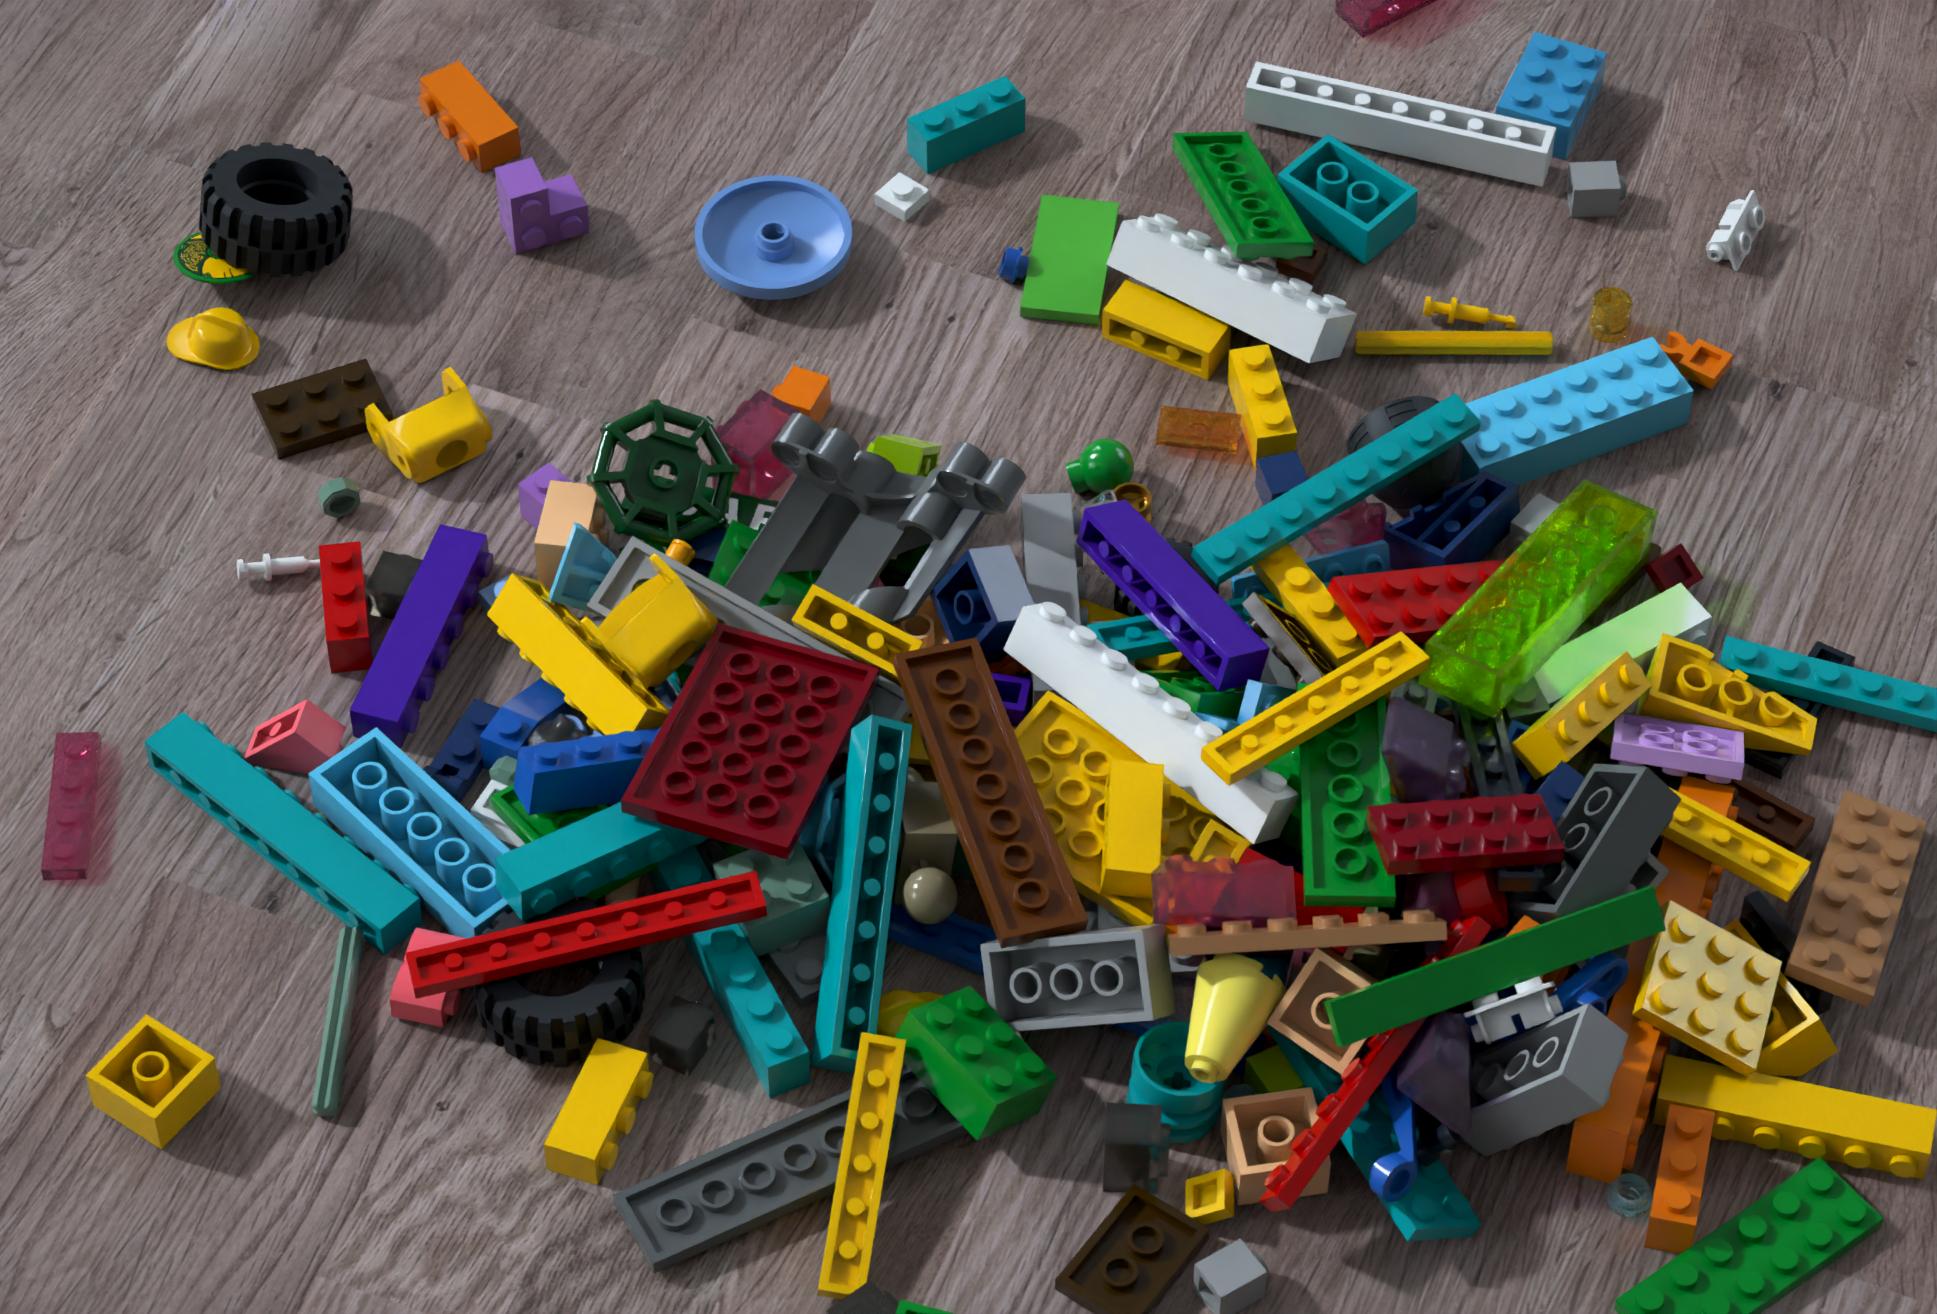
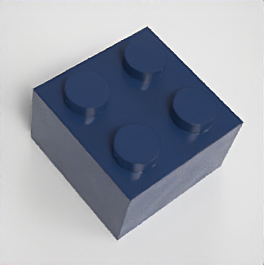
(982, 598)

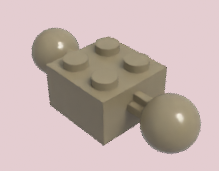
(925, 853)

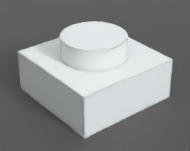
(902, 197)

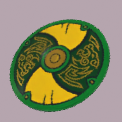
(200, 264)

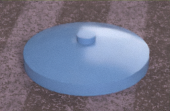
(773, 237)

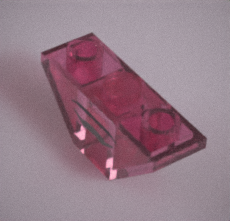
(1350, 528)

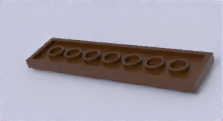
(990, 793)

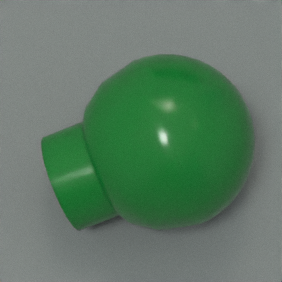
(1101, 467)

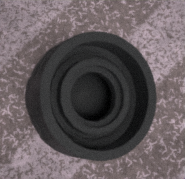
(1424, 483)

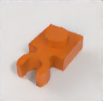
(1699, 361)

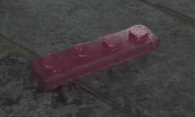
(71, 806)

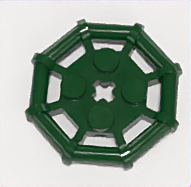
(643, 486)

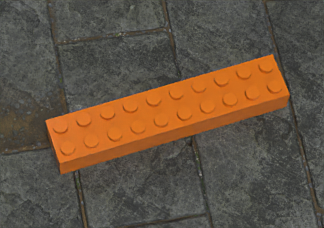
(1608, 1139)

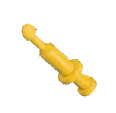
(1465, 312)

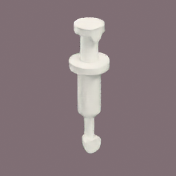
(275, 566)

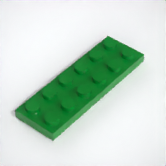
(1242, 195)
(1338, 781)
(1761, 1250)

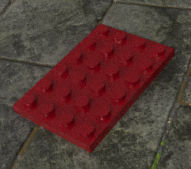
(751, 741)

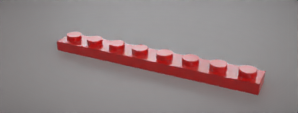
(586, 934)
(1360, 1081)

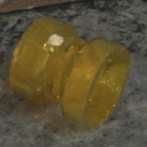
(1610, 314)

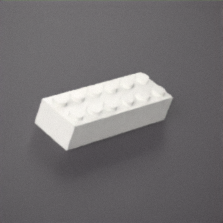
(1232, 288)

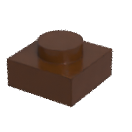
(1304, 267)

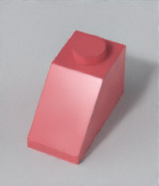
(296, 739)

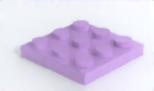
(1678, 747)

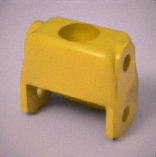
(433, 435)
(654, 627)

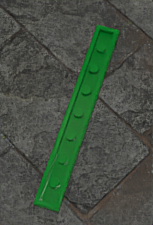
(1494, 966)

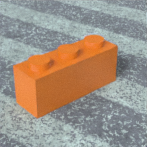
(469, 116)
(1679, 1179)

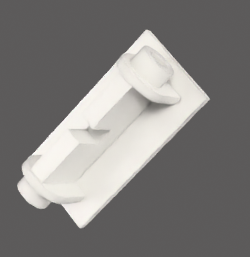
(1737, 231)
(1496, 1015)

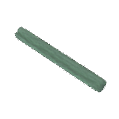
(338, 1022)

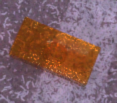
(1198, 429)

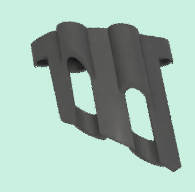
(857, 512)

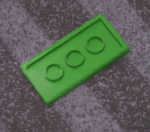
(1069, 259)

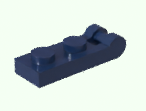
(462, 751)

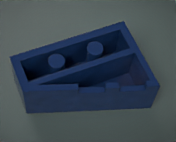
(1458, 527)

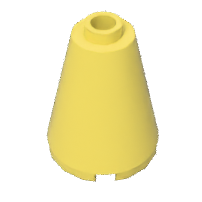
(1228, 1013)

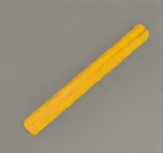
(1453, 342)

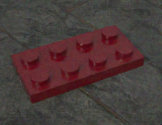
(1464, 834)

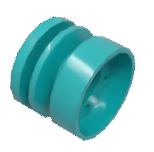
(1164, 1080)

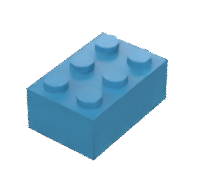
(1554, 87)

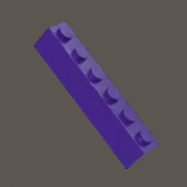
(1172, 595)
(422, 634)

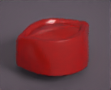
(1479, 896)

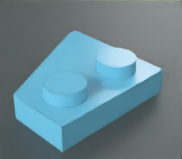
(581, 569)

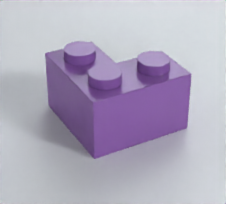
(536, 210)

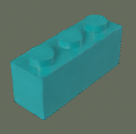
(966, 124)

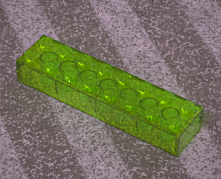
(1538, 598)

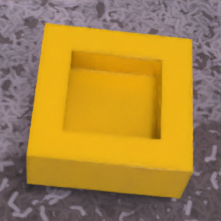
(1210, 1196)

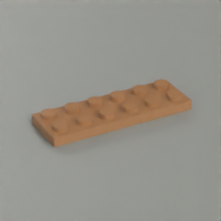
(1855, 899)
(1325, 932)

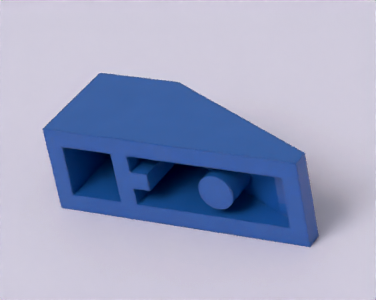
(519, 718)

